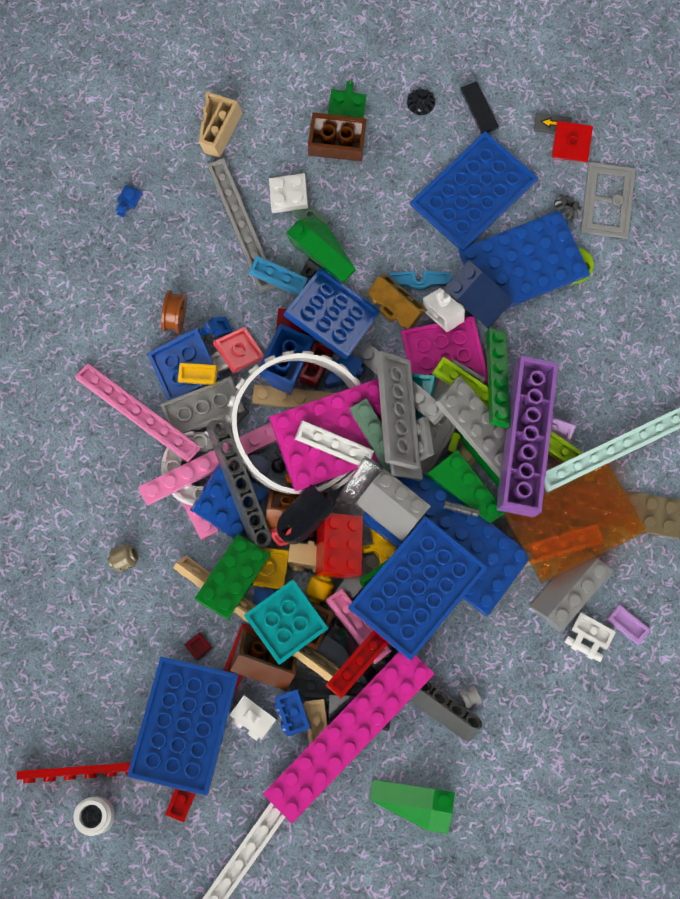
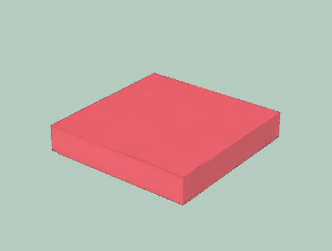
(238, 350)

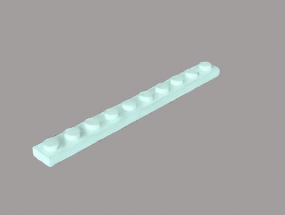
(612, 450)

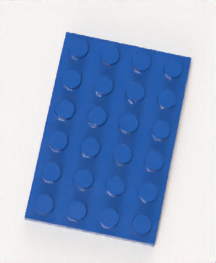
(473, 191)
(529, 258)
(417, 588)
(183, 726)

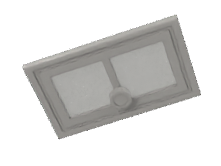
(608, 200)

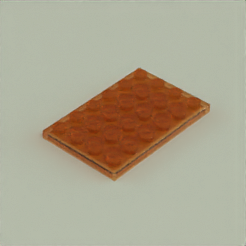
(577, 523)

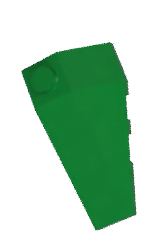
(320, 245)
(420, 805)

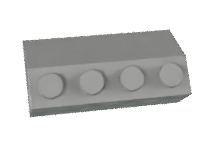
(570, 592)

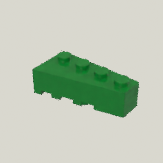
(462, 482)

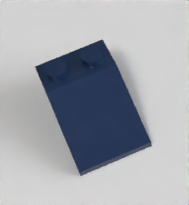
(478, 294)

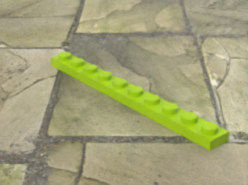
(448, 371)

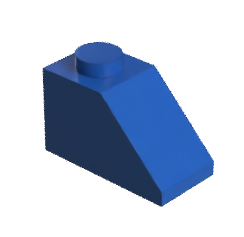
(354, 366)

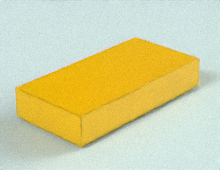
(197, 373)

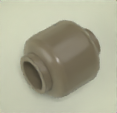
(123, 557)

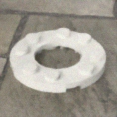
(172, 461)

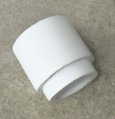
(108, 816)

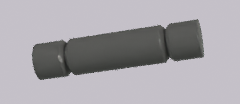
(461, 509)

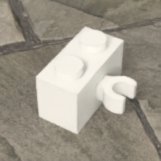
(444, 309)
(253, 718)

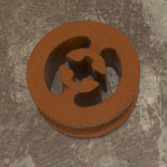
(173, 311)

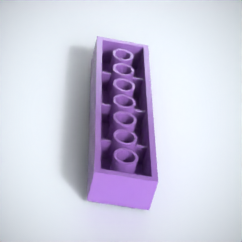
(527, 437)

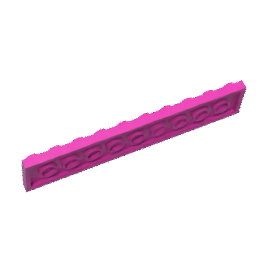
(347, 735)

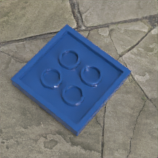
(167, 358)
(217, 505)

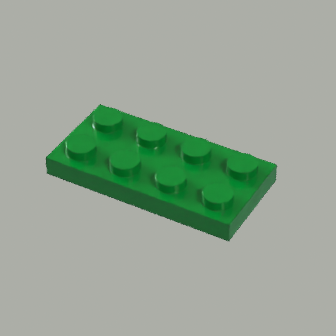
(232, 577)

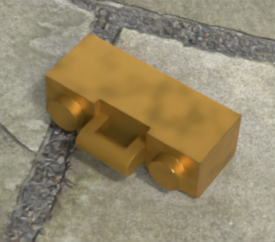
(397, 300)

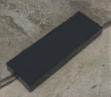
(479, 107)

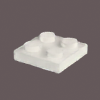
(288, 193)

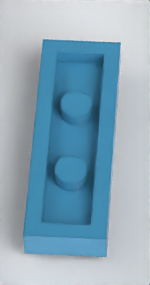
(277, 276)

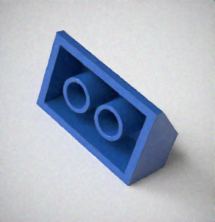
(286, 374)

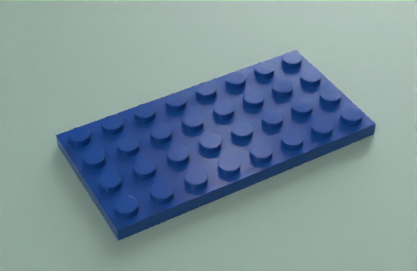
(476, 535)

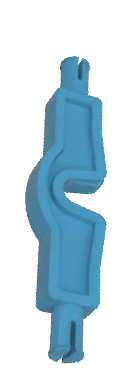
(430, 278)

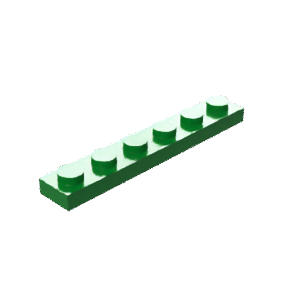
(497, 378)

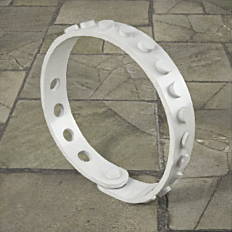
(306, 356)

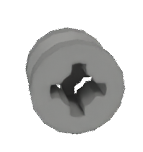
(470, 697)

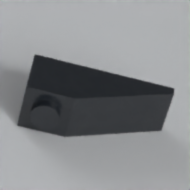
(339, 647)

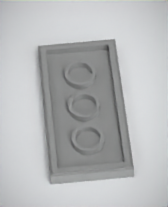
(200, 406)

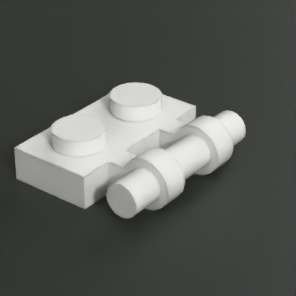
(592, 631)

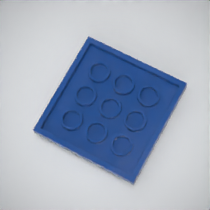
(332, 313)

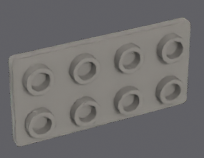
(425, 450)

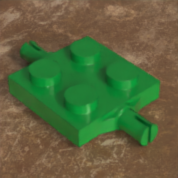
(347, 102)

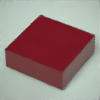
(198, 646)

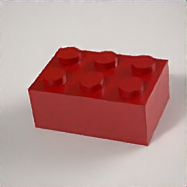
(339, 546)

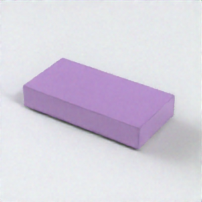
(628, 624)

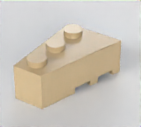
(218, 123)
(303, 556)

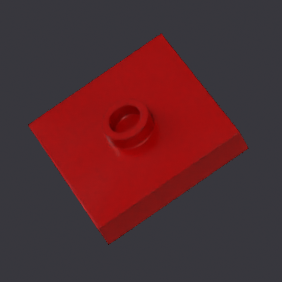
(572, 141)

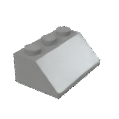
(393, 505)

